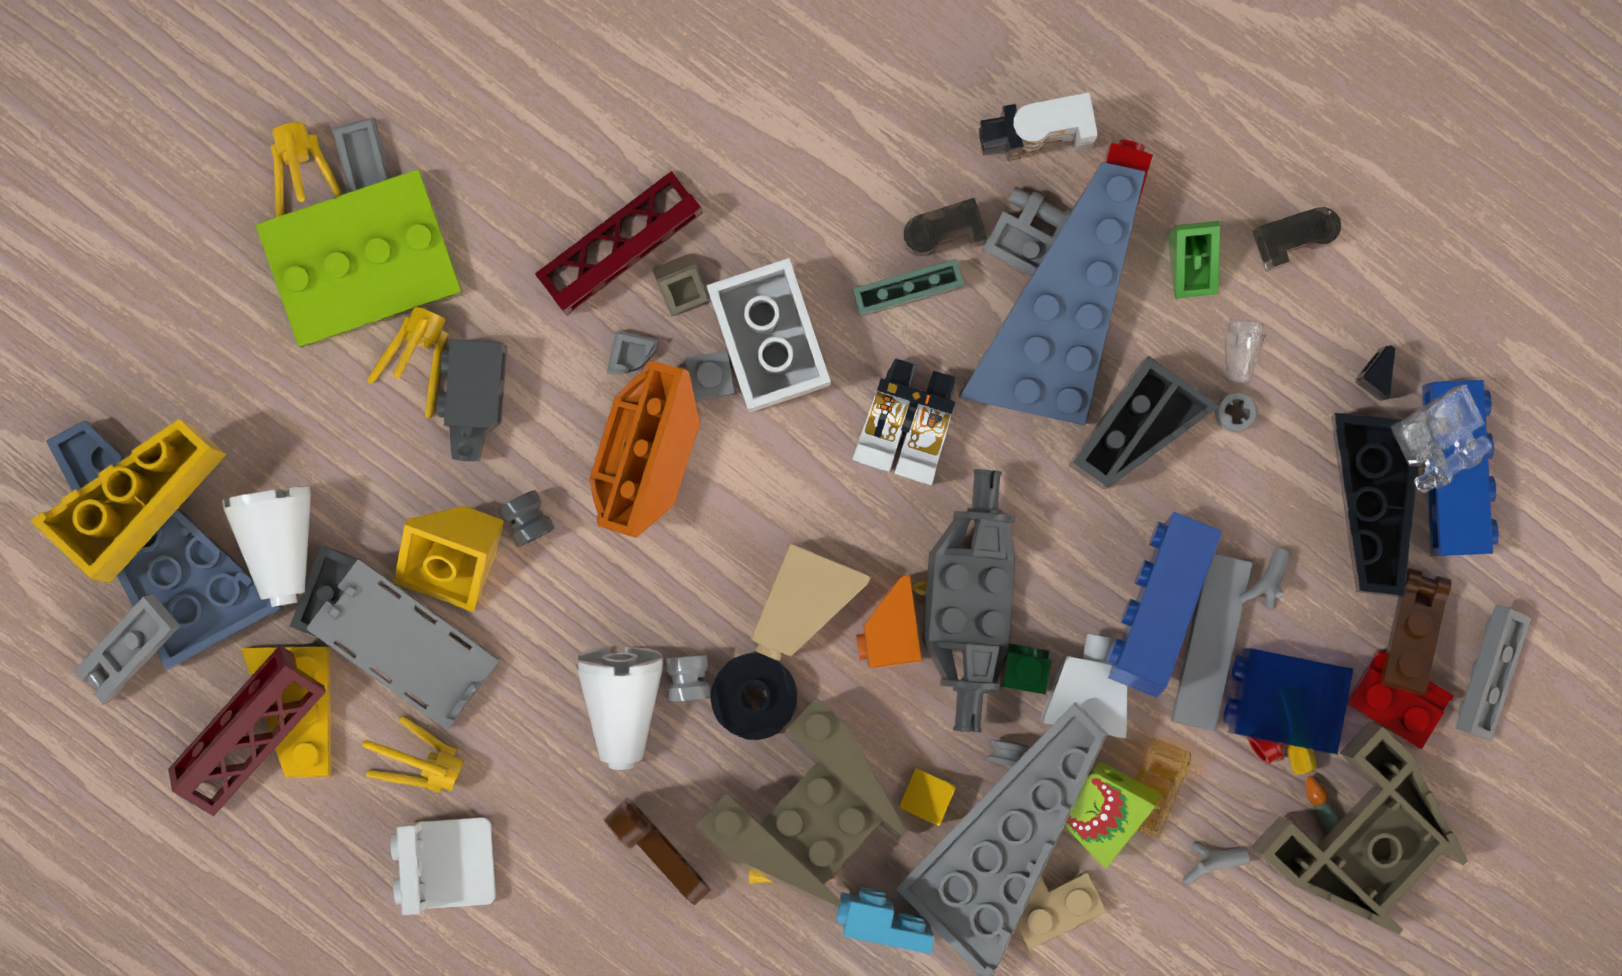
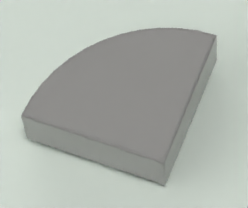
(630, 352)

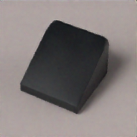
(1378, 373)

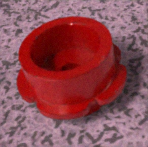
(1267, 750)

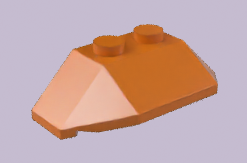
(644, 449)

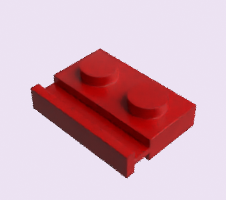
(1398, 711)

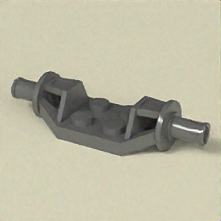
(971, 600)

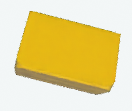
(927, 796)

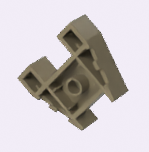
(816, 821)
(1378, 844)

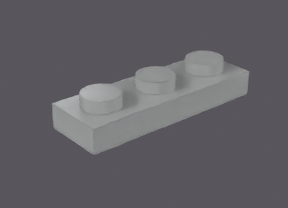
(1493, 672)

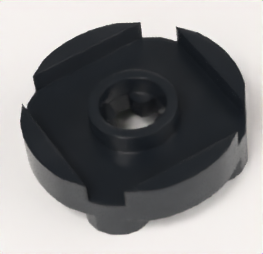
(740, 717)

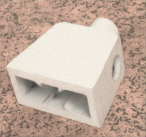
(1088, 684)

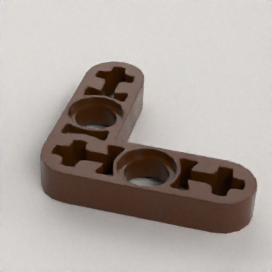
(634, 828)

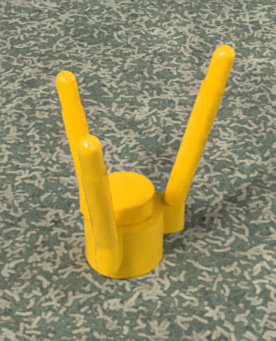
(292, 147)
(421, 331)
(439, 768)

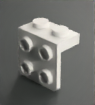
(443, 864)

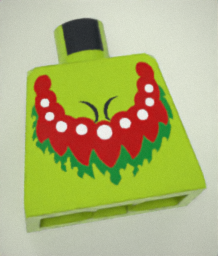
(1109, 811)

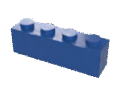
(1462, 509)
(1163, 605)

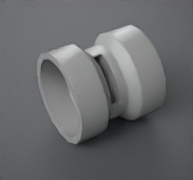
(687, 678)

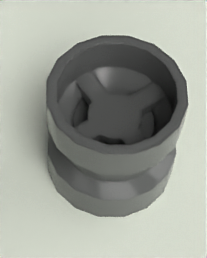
(526, 518)

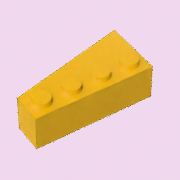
(130, 501)

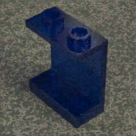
(1288, 700)

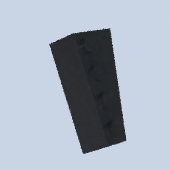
(1376, 500)

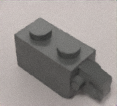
(472, 394)

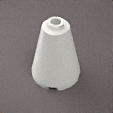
(273, 539)
(620, 700)

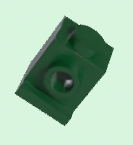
(1026, 669)

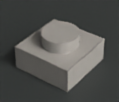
(710, 375)

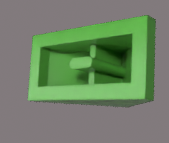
(1195, 258)

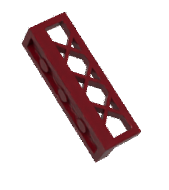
(629, 253)
(234, 721)

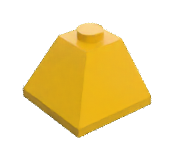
(449, 554)

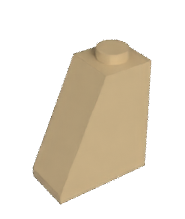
(803, 600)

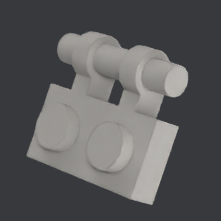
(1016, 240)

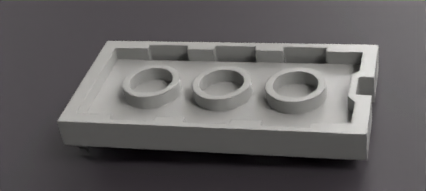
(403, 644)

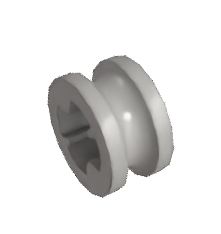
(1246, 404)
(1006, 752)

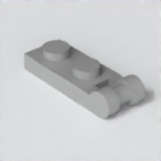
(127, 648)

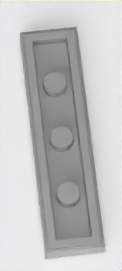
(1211, 643)

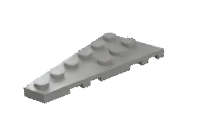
(991, 861)

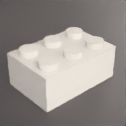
(769, 335)

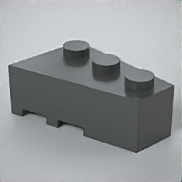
(1140, 422)

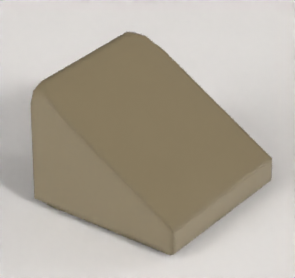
(681, 284)

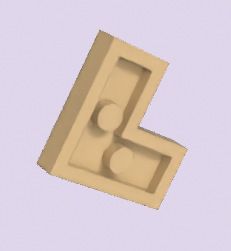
(1059, 909)

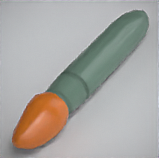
(1319, 798)

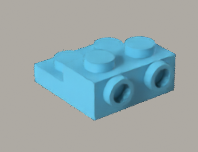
(870, 919)

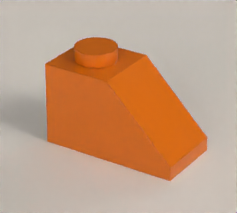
(891, 629)

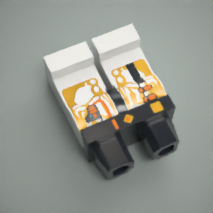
(1040, 125)
(909, 411)

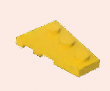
(308, 745)

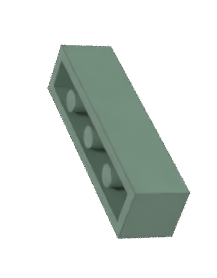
(908, 287)

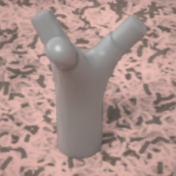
(1271, 580)
(1216, 860)

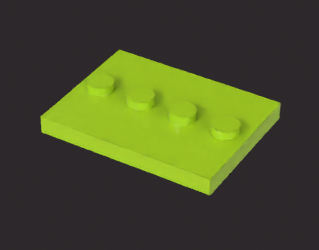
(359, 258)

